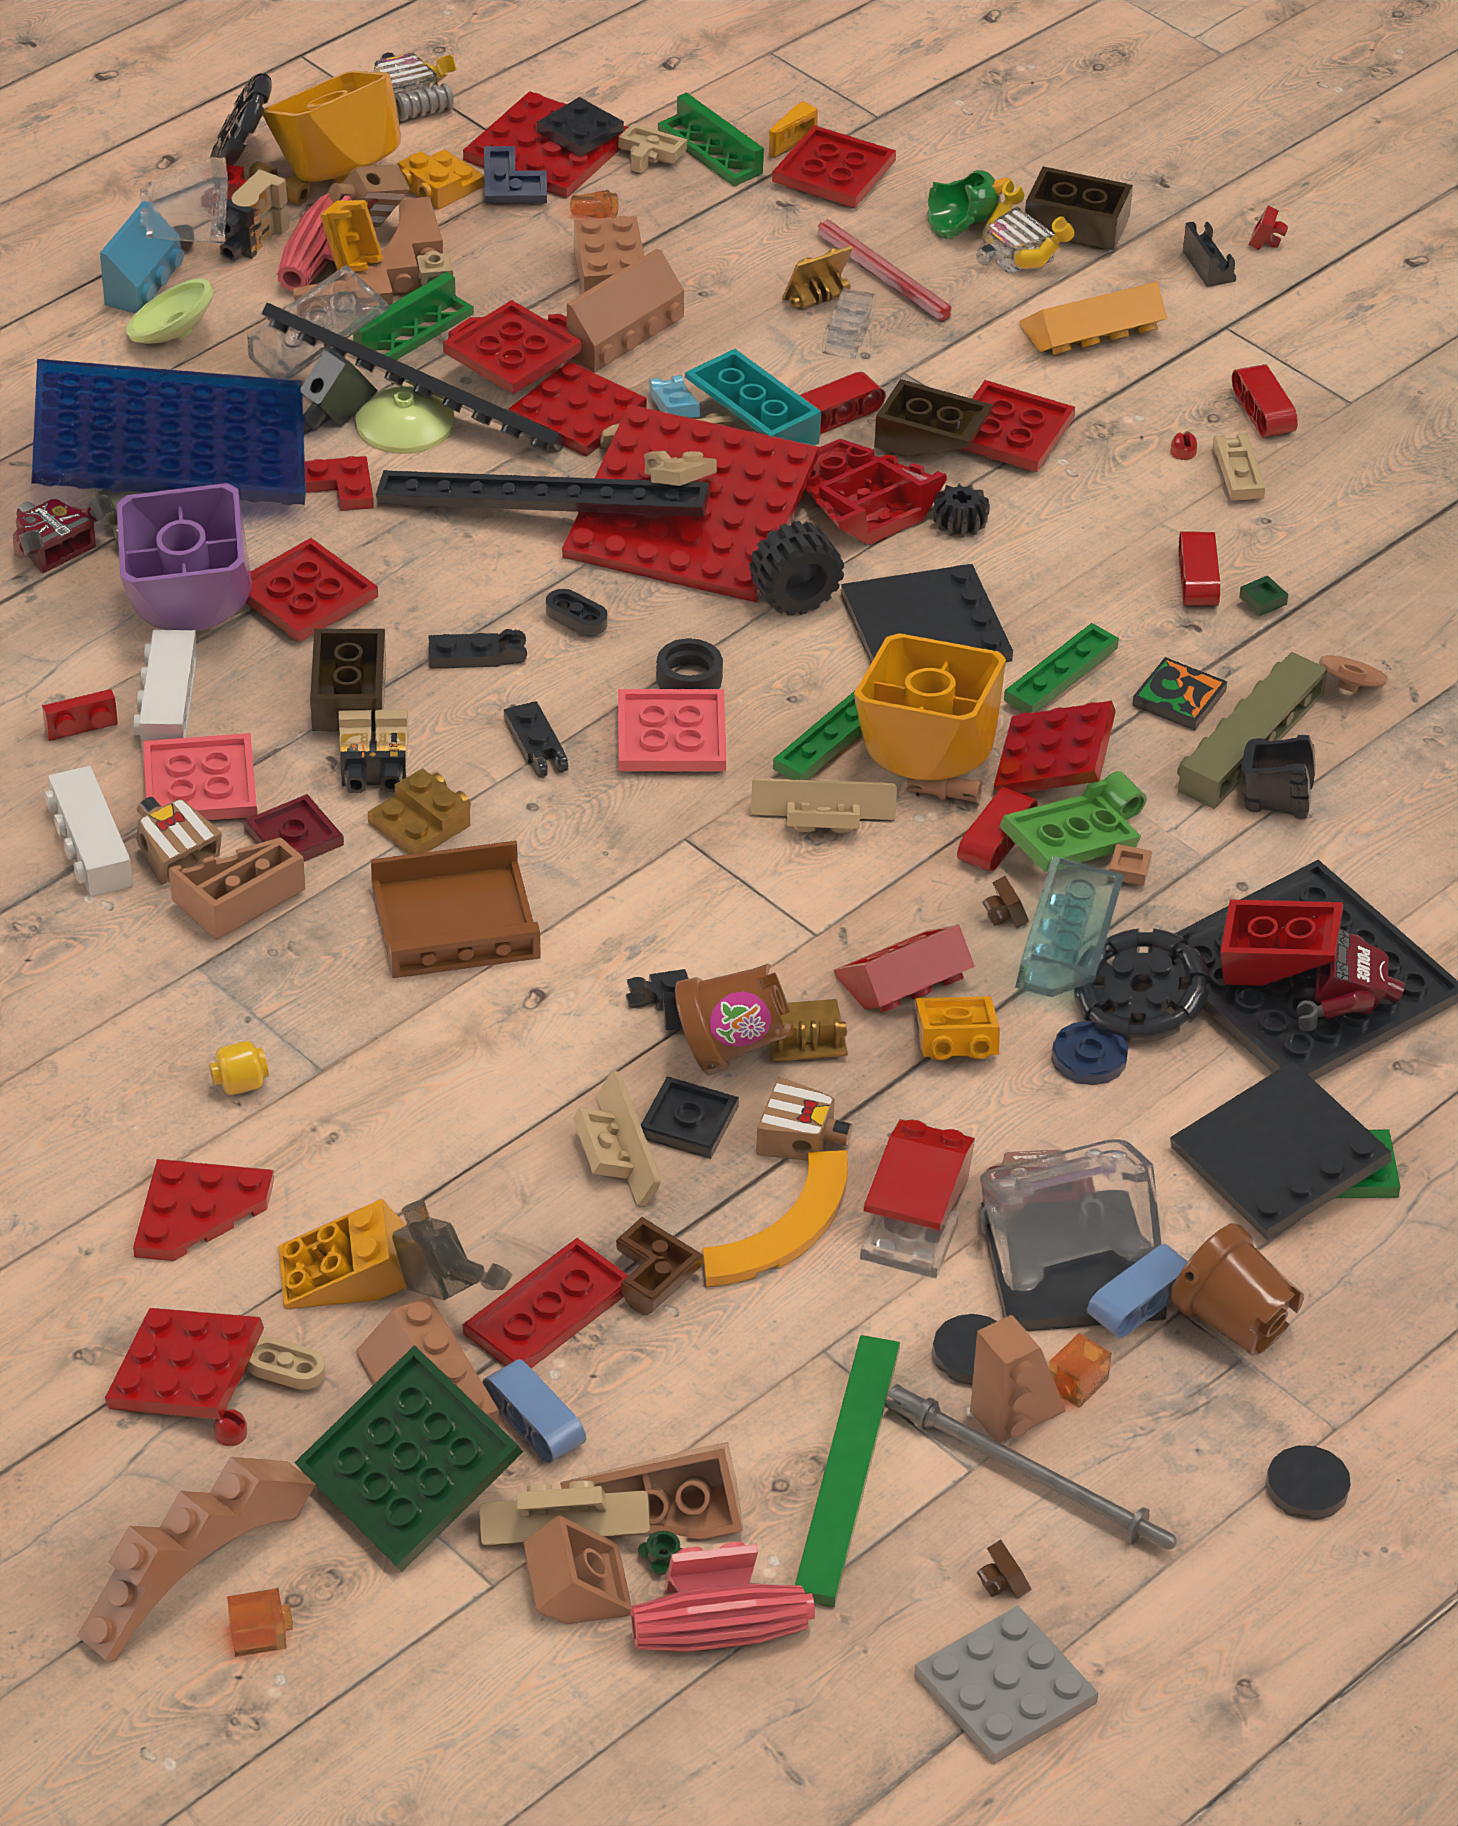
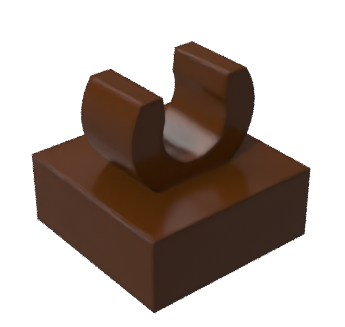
(1005, 904)
(1002, 1572)

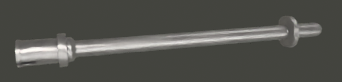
(927, 1414)

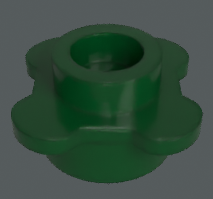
(659, 1543)

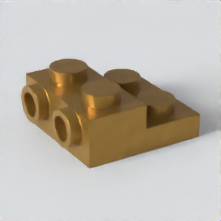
(421, 813)

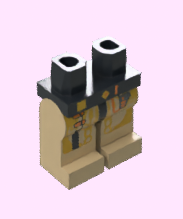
(254, 215)
(369, 761)

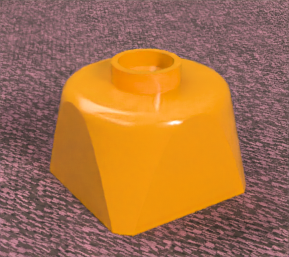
(337, 125)
(930, 706)

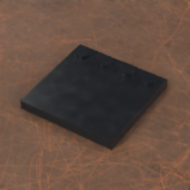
(926, 604)
(1280, 1150)
(1063, 1293)

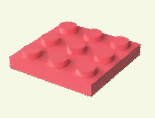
(671, 730)
(205, 772)

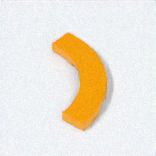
(791, 1233)

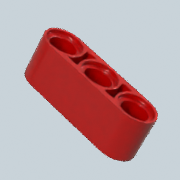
(846, 400)
(1264, 400)
(1199, 568)
(985, 842)

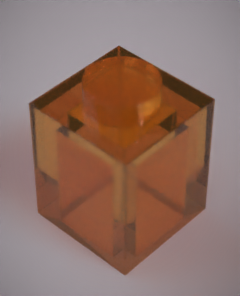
(1080, 1369)
(258, 1622)

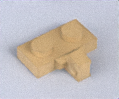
(651, 146)
(678, 470)

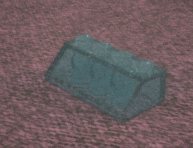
(1068, 928)

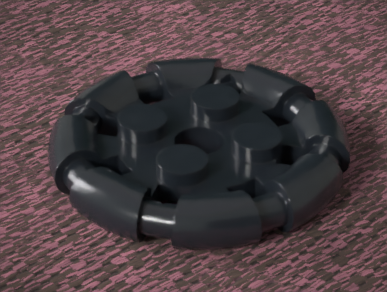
(243, 119)
(1154, 968)

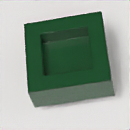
(1263, 595)

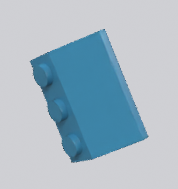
(136, 265)

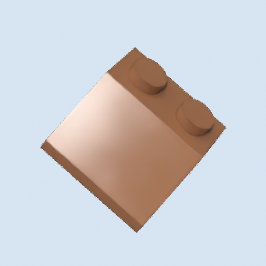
(576, 1573)

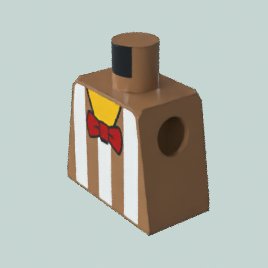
(379, 185)
(174, 836)
(798, 1122)

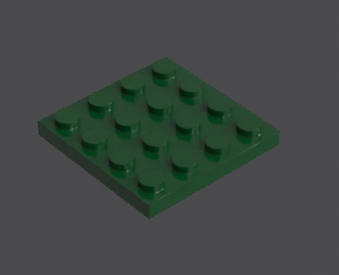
(408, 1458)

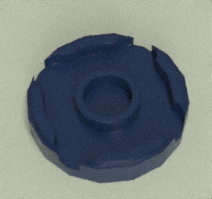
(1088, 1054)

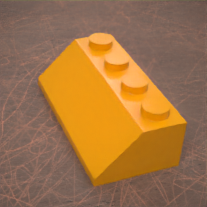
(1095, 318)

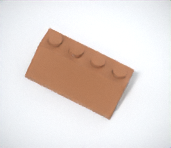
(625, 310)
(424, 1327)

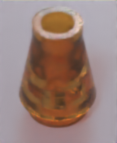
(595, 204)

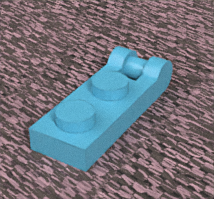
(674, 397)

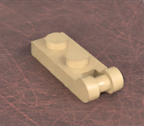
(1239, 467)

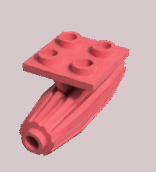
(307, 248)
(718, 1604)

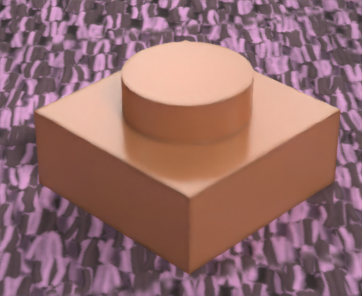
(1132, 863)

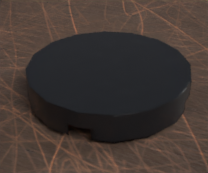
(956, 1345)
(1308, 1481)

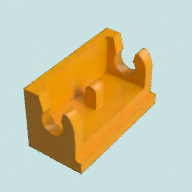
(351, 234)

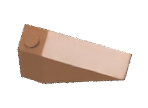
(687, 1491)

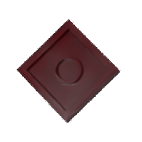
(298, 824)

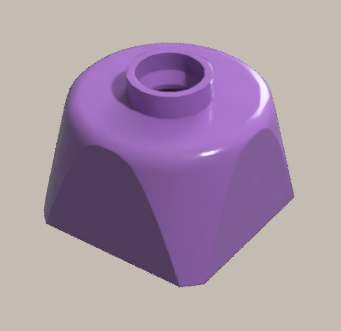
(184, 556)

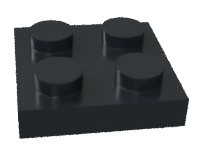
(580, 126)

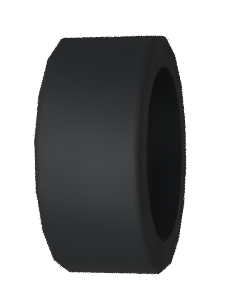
(689, 652)

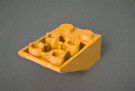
(343, 1260)

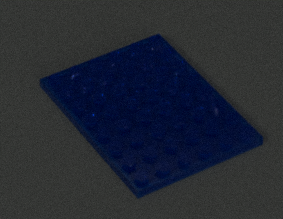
(167, 431)

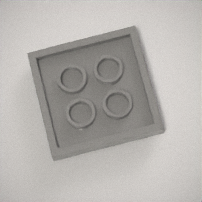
(1006, 1684)

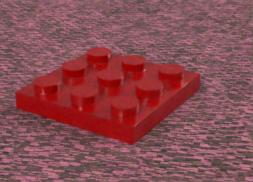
(834, 166)
(512, 346)
(577, 406)
(1020, 426)
(308, 589)
(1055, 747)
(184, 1363)

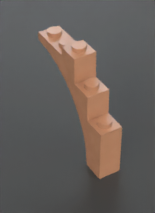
(398, 269)
(198, 1523)

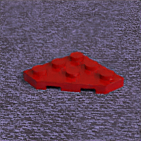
(196, 1204)

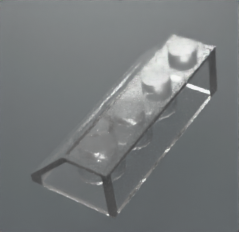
(338, 304)

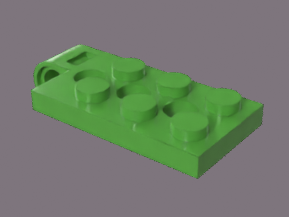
(1080, 825)

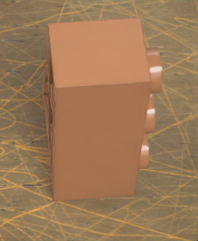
(238, 887)
(1011, 1381)

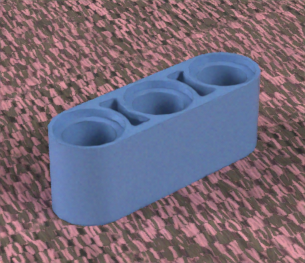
(1137, 1291)
(534, 1411)

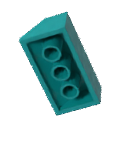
(757, 398)

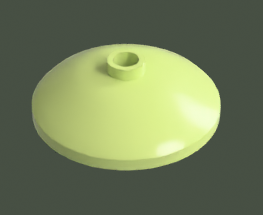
(171, 313)
(404, 421)

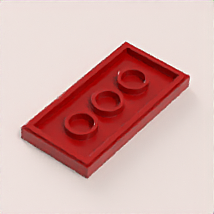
(547, 1306)

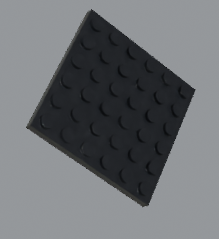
(1266, 1015)

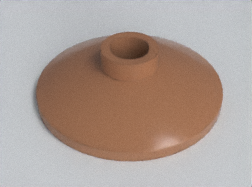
(1352, 673)

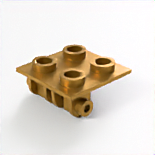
(818, 279)
(816, 1032)

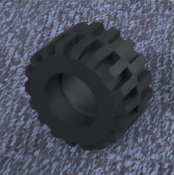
(796, 568)

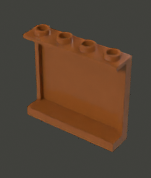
(454, 909)

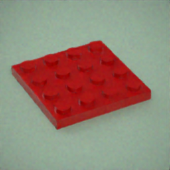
(536, 152)

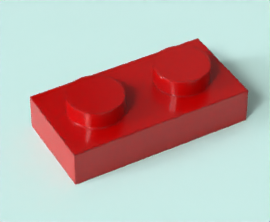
(80, 714)

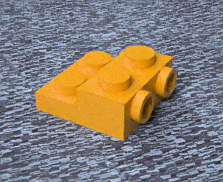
(440, 177)
(957, 1027)

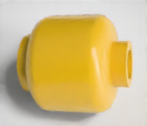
(239, 1068)

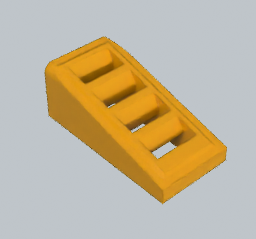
(792, 128)

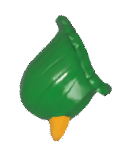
(963, 203)

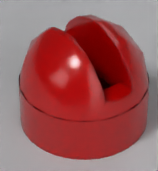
(1178, 445)
(231, 1428)

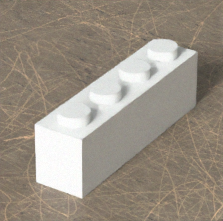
(166, 685)
(89, 831)

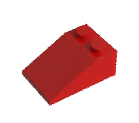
(1277, 939)
(920, 1174)

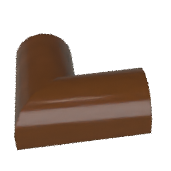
(663, 1265)

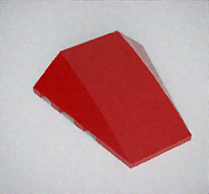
(869, 492)

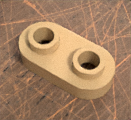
(290, 1366)

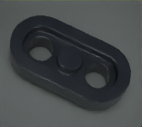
(576, 612)

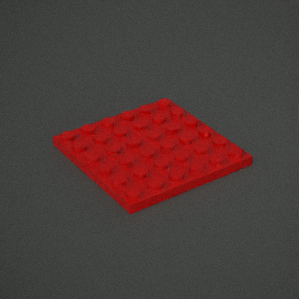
(750, 495)

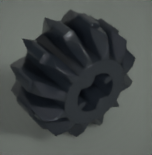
(961, 510)

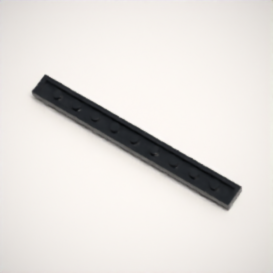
(423, 383)
(542, 493)

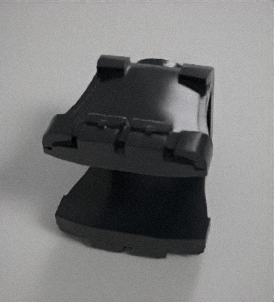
(1279, 775)

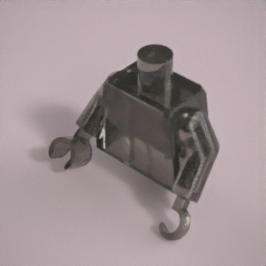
(435, 1259)

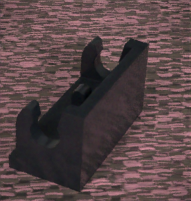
(1207, 257)

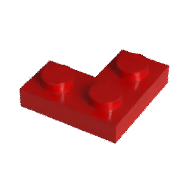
(347, 476)

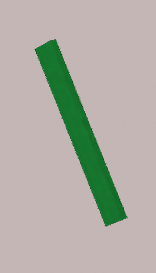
(847, 1469)

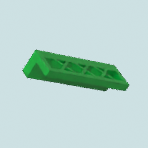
(720, 139)
(412, 310)

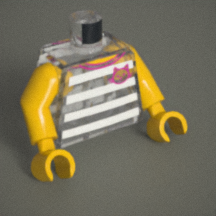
(411, 73)
(1018, 240)

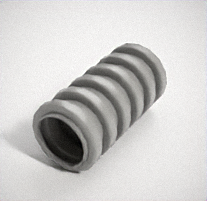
(424, 101)

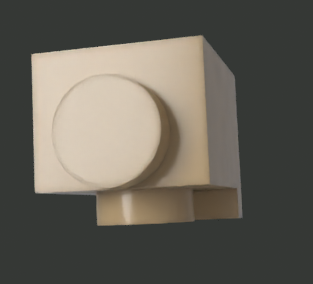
(432, 265)

